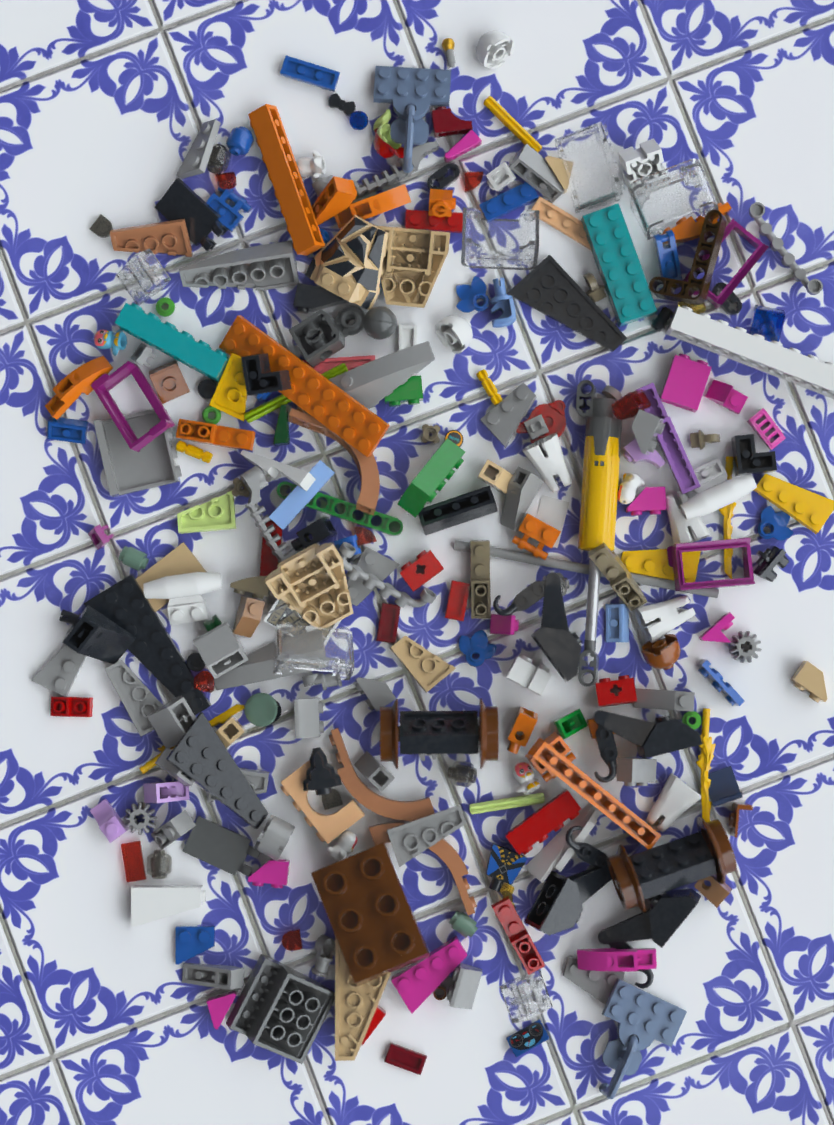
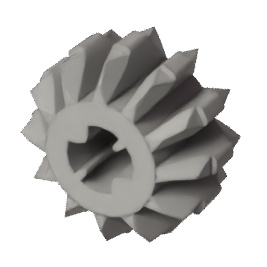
(742, 640)
(136, 812)

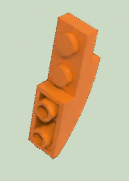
(374, 205)
(689, 230)
(75, 384)
(215, 434)

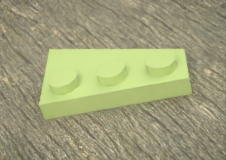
(209, 516)

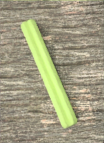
(507, 803)

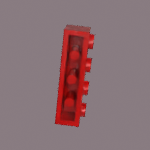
(542, 822)

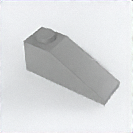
(536, 172)
(664, 699)
(213, 975)

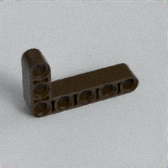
(698, 265)

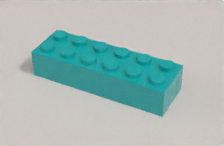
(618, 265)
(171, 342)

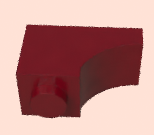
(447, 124)

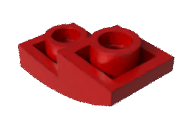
(71, 706)

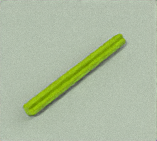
(276, 403)

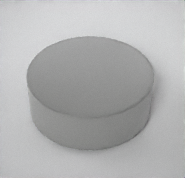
(611, 392)

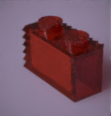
(630, 404)

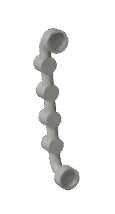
(788, 259)
(386, 589)

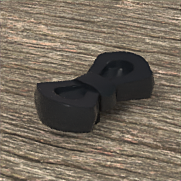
(336, 102)

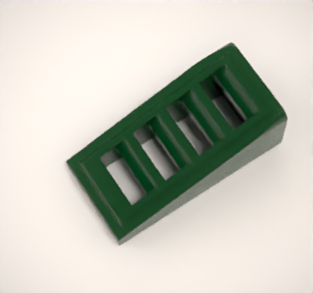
(282, 428)

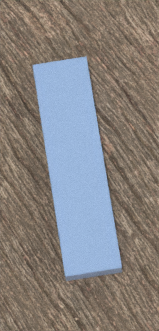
(300, 498)

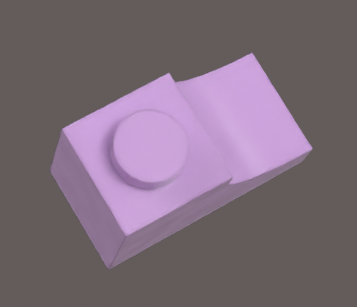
(633, 453)
(165, 792)
(108, 820)

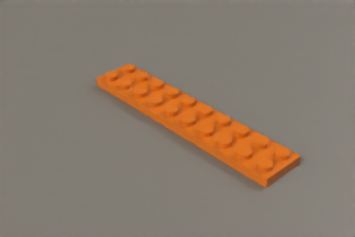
(310, 389)

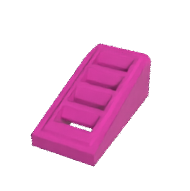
(464, 145)
(767, 419)

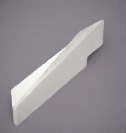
(557, 852)

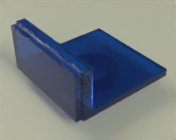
(767, 322)

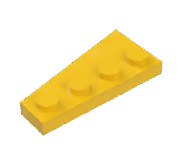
(802, 505)
(655, 563)

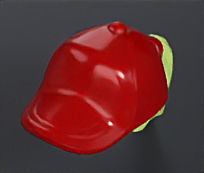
(382, 141)

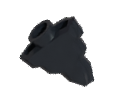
(320, 775)

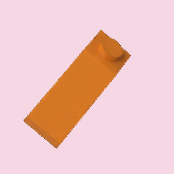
(334, 199)

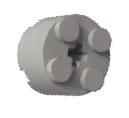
(274, 837)

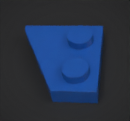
(193, 941)

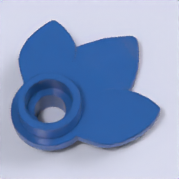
(470, 295)
(776, 522)
(477, 645)

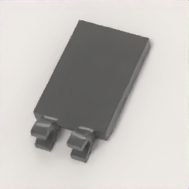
(220, 847)

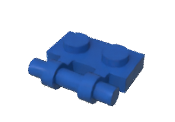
(230, 216)

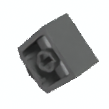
(323, 335)

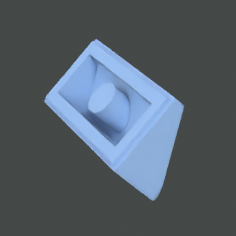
(617, 622)

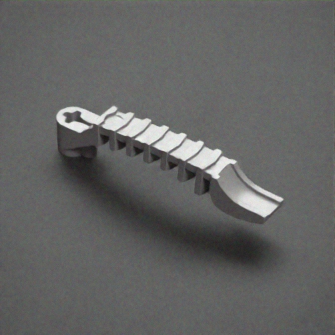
(418, 154)
(254, 482)

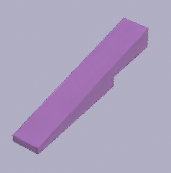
(671, 444)

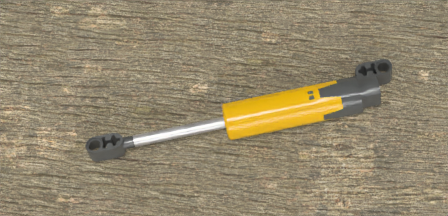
(597, 503)

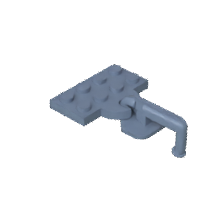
(411, 95)
(638, 1015)

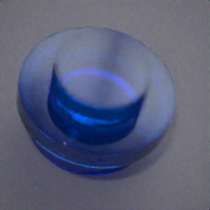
(358, 120)

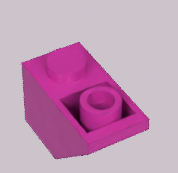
(649, 500)
(503, 624)
(272, 873)

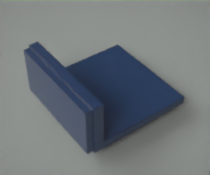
(723, 787)

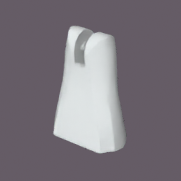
(549, 461)
(684, 530)
(663, 617)
(672, 802)

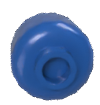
(240, 141)

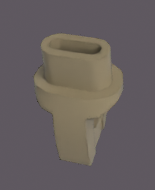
(595, 291)
(699, 439)

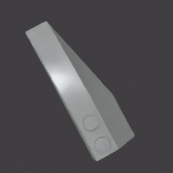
(252, 267)
(381, 376)
(256, 669)

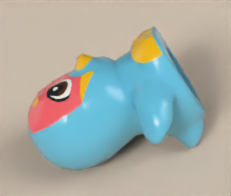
(107, 339)

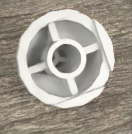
(494, 48)
(455, 332)

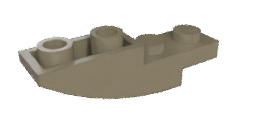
(618, 576)
(480, 579)
(253, 585)

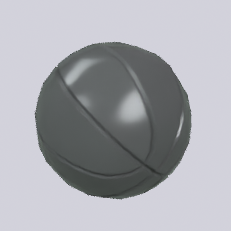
(380, 322)

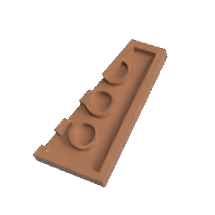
(161, 237)

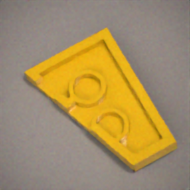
(231, 391)

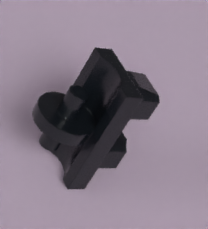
(768, 561)

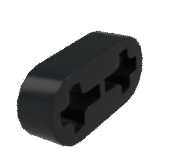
(441, 174)
(732, 298)

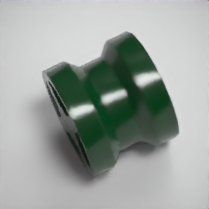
(213, 623)

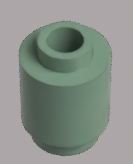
(133, 558)
(463, 924)

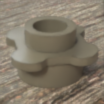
(426, 437)
(237, 491)

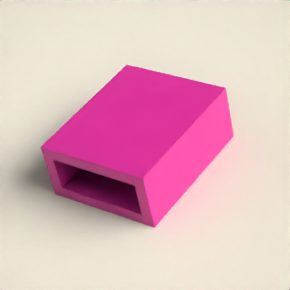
(685, 382)

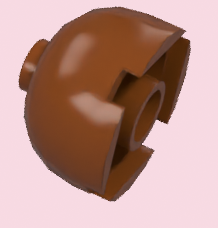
(662, 653)

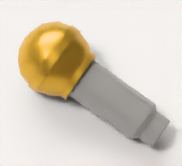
(448, 45)

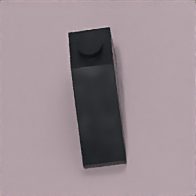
(314, 298)

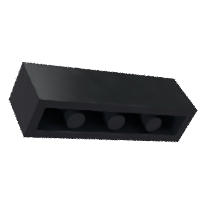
(457, 510)

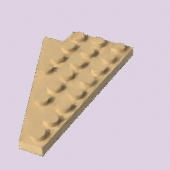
(353, 1008)

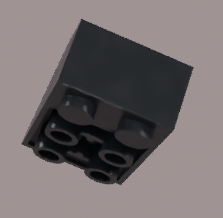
(98, 637)

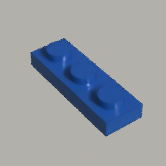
(310, 73)
(508, 201)

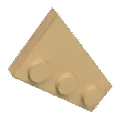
(420, 663)

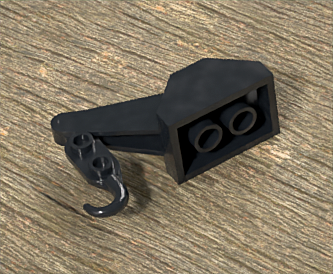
(553, 637)
(650, 738)
(562, 897)
(656, 923)

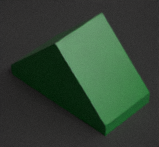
(570, 723)

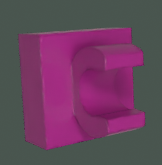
(99, 537)

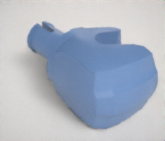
(503, 303)

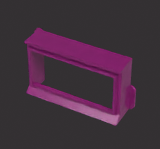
(718, 300)
(107, 382)
(675, 560)

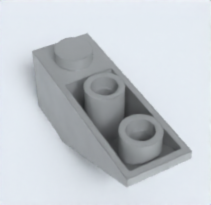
(519, 497)

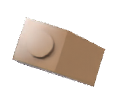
(248, 616)

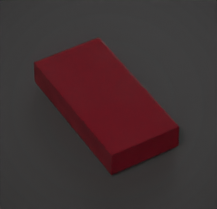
(388, 623)
(405, 1058)

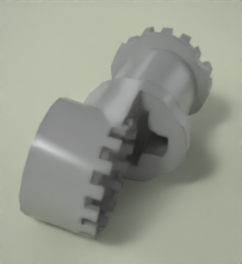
(327, 680)
(323, 947)

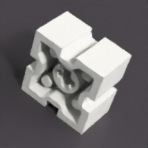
(641, 161)
(530, 673)

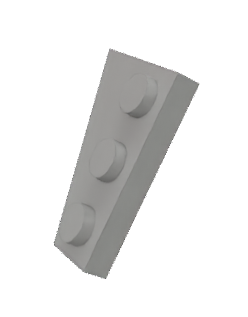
(507, 415)

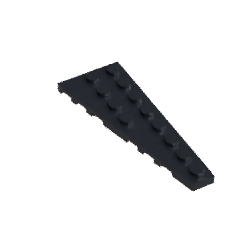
(153, 646)

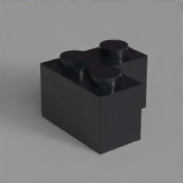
(260, 378)
(747, 460)

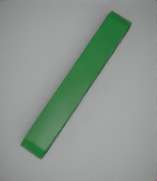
(348, 514)

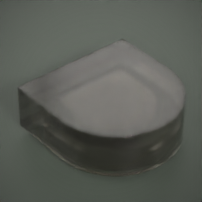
(102, 227)
(332, 799)

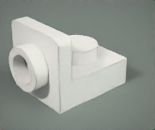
(500, 177)

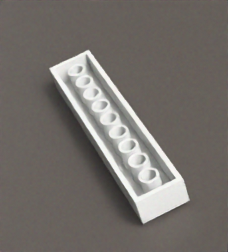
(752, 350)

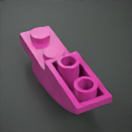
(616, 959)

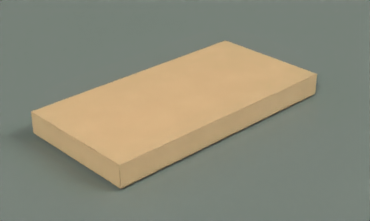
(176, 562)

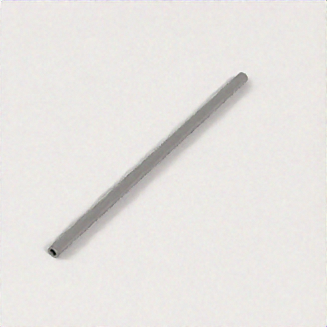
(580, 568)

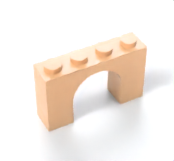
(328, 825)

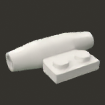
(715, 490)
(184, 594)

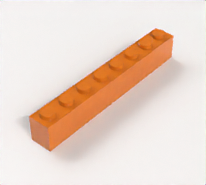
(286, 180)
(594, 793)

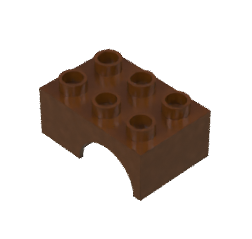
(370, 914)

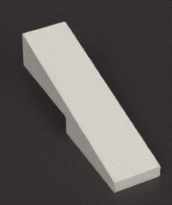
(273, 468)

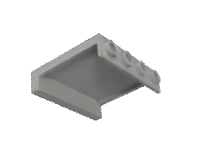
(133, 470)

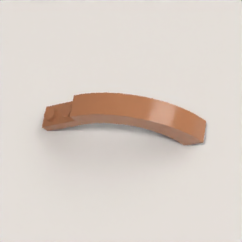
(366, 466)
(378, 804)
(444, 851)

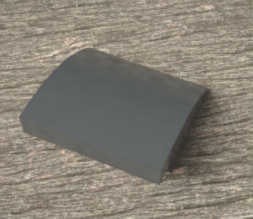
(281, 1009)

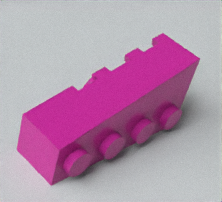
(424, 976)

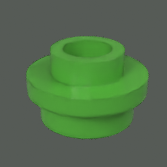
(165, 313)
(209, 409)
(685, 719)

